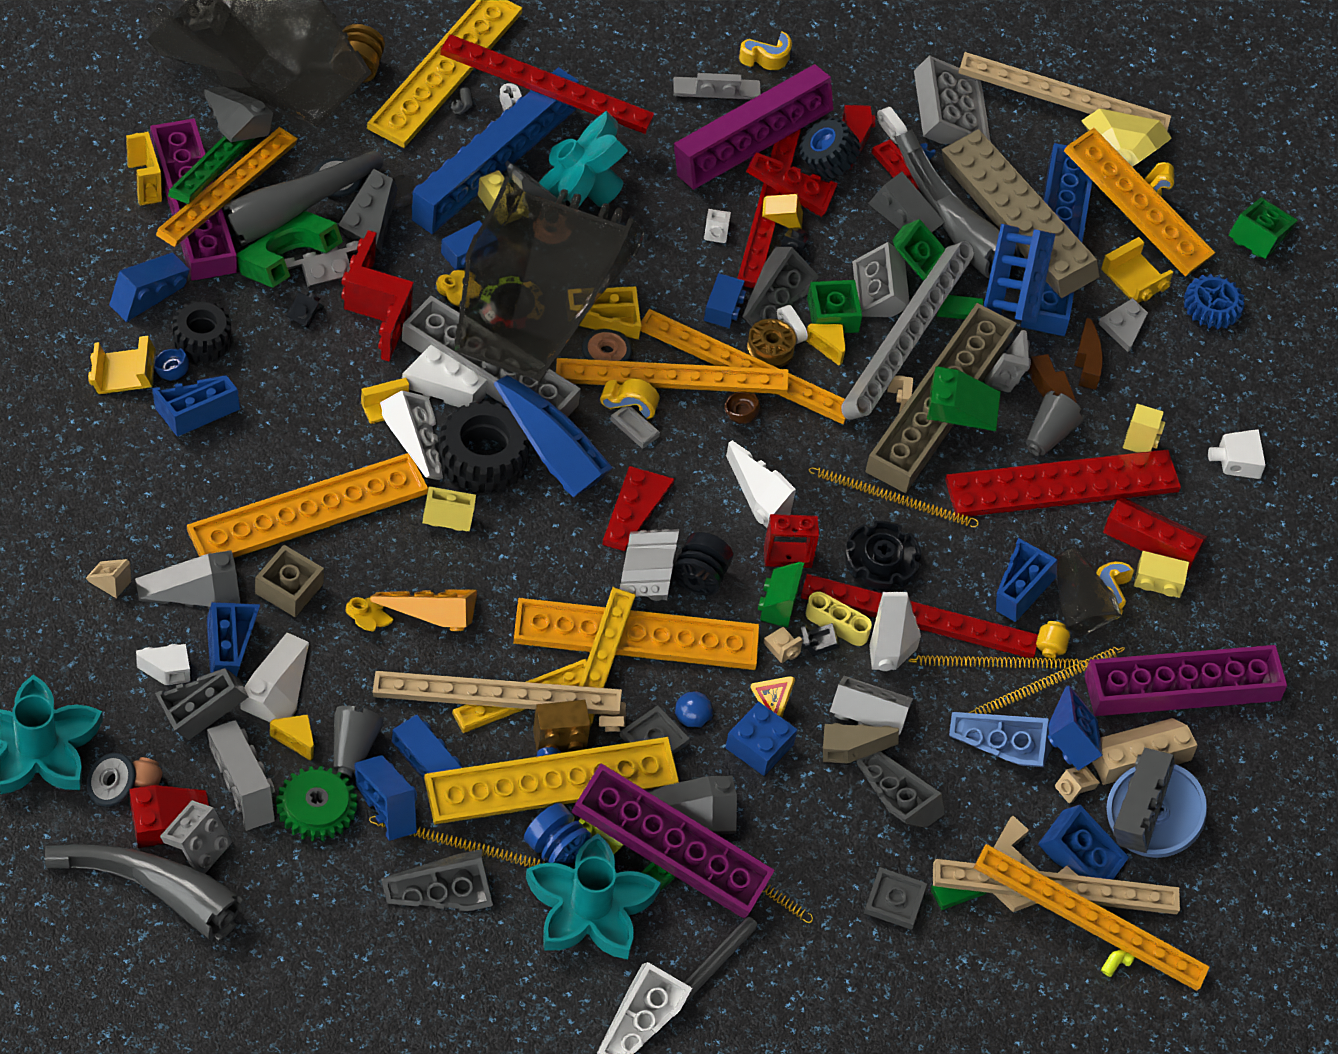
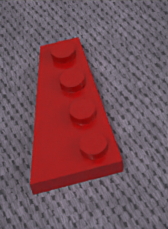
(811, 190)
(634, 505)

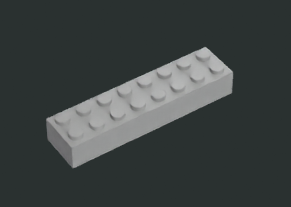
(436, 326)

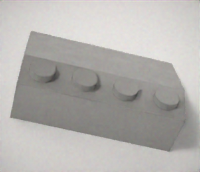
(949, 102)

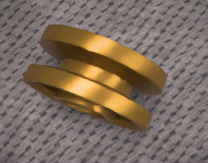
(772, 342)

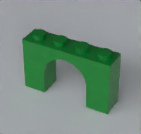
(263, 260)

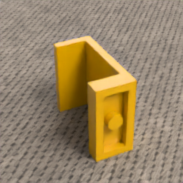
(141, 153)
(1134, 273)
(123, 369)

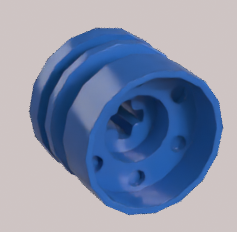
(556, 835)

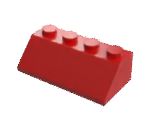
(1153, 532)

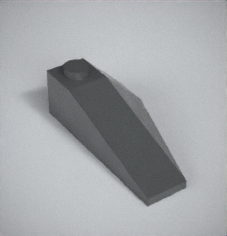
(238, 114)
(193, 582)
(705, 800)

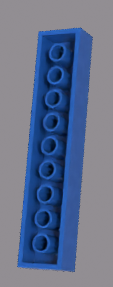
(503, 140)
(1068, 195)

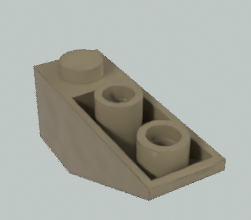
(853, 742)

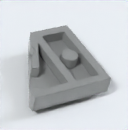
(1124, 323)

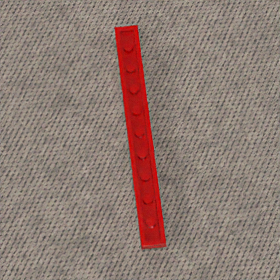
(546, 83)
(763, 228)
(930, 618)

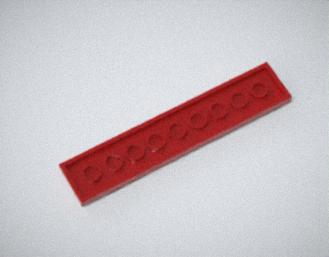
(1062, 483)

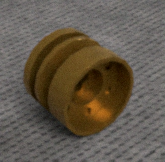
(369, 45)

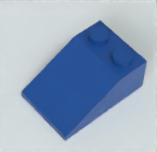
(1075, 730)
(1082, 845)

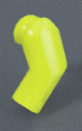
(1113, 961)

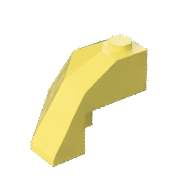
(1128, 134)

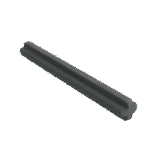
(720, 955)

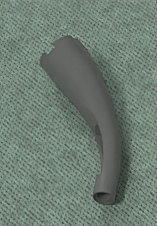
(276, 205)
(960, 220)
(190, 893)

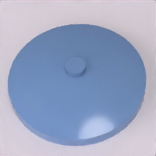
(1180, 815)

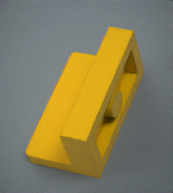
(375, 394)

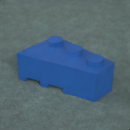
(147, 284)
(197, 404)
(229, 633)
(389, 795)

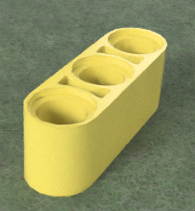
(850, 621)

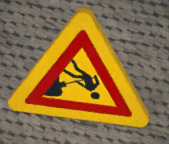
(774, 693)

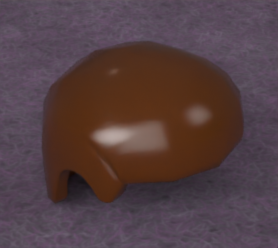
(742, 407)

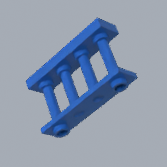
(1034, 277)

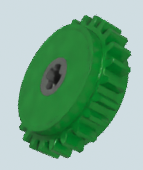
(316, 803)

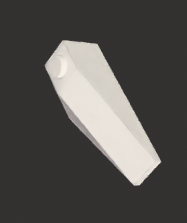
(412, 422)
(764, 490)
(894, 632)
(277, 681)
(644, 1010)

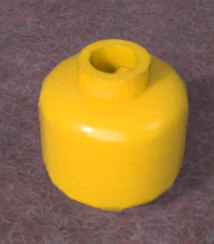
(1053, 639)

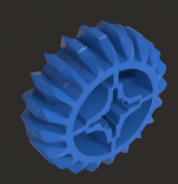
(1214, 301)

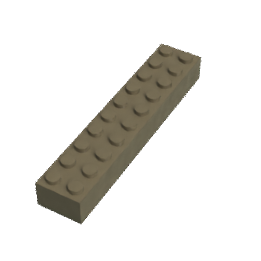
(1013, 202)
(913, 437)

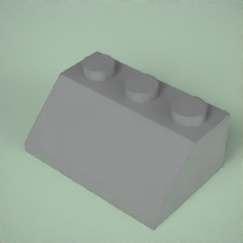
(881, 282)
(870, 704)

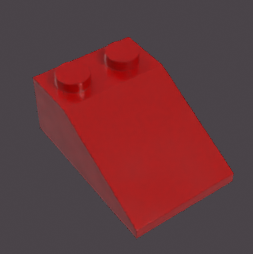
(157, 807)

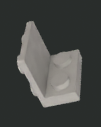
(1010, 365)
(199, 835)

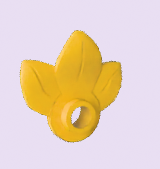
(451, 286)
(367, 614)

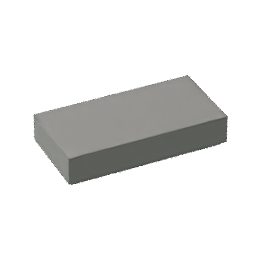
(635, 426)

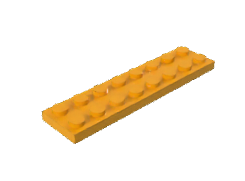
(1139, 201)

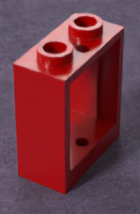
(784, 525)

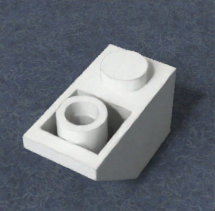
(165, 664)

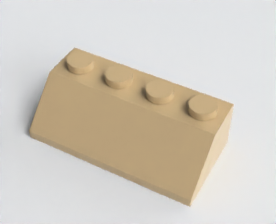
(1123, 748)

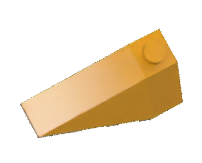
(447, 609)

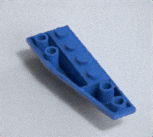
(554, 437)

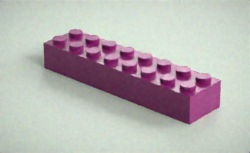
(753, 126)
(210, 247)
(1185, 680)
(672, 841)

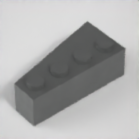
(1143, 800)

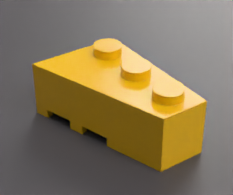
(617, 311)

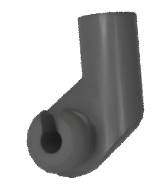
(463, 104)

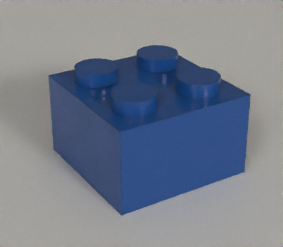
(761, 738)

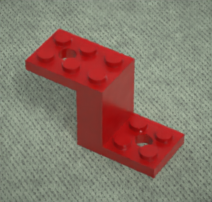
(377, 295)

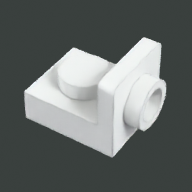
(717, 225)

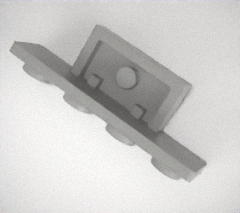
(716, 86)
(325, 266)

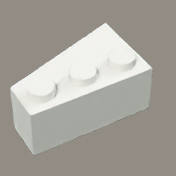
(445, 378)

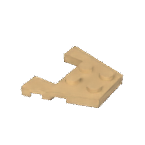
(1011, 835)

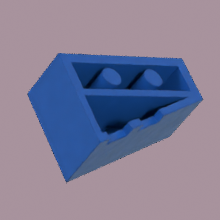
(1025, 579)

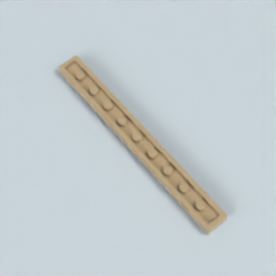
(1050, 89)
(491, 692)
(1097, 890)

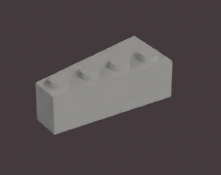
(242, 774)

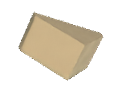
(111, 576)

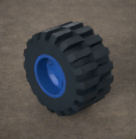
(830, 147)

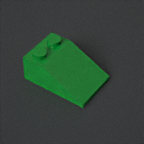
(1262, 228)
(962, 400)

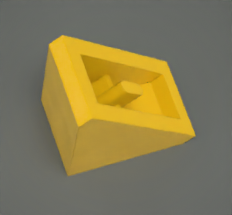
(783, 210)
(828, 340)
(294, 733)

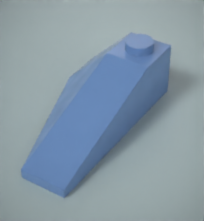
(1008, 737)

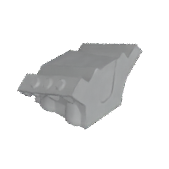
(649, 563)

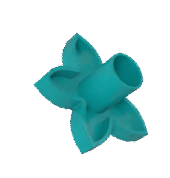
(586, 163)
(43, 739)
(591, 899)

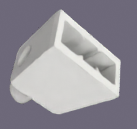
(1240, 454)

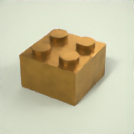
(562, 725)

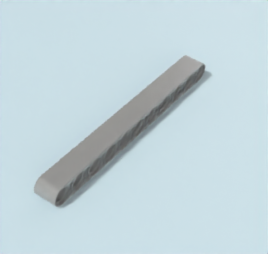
(907, 331)

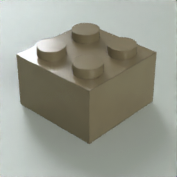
(289, 580)

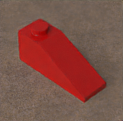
(859, 121)

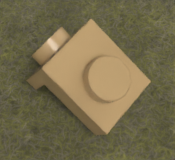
(613, 723)

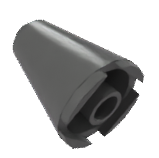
(1053, 422)
(353, 737)

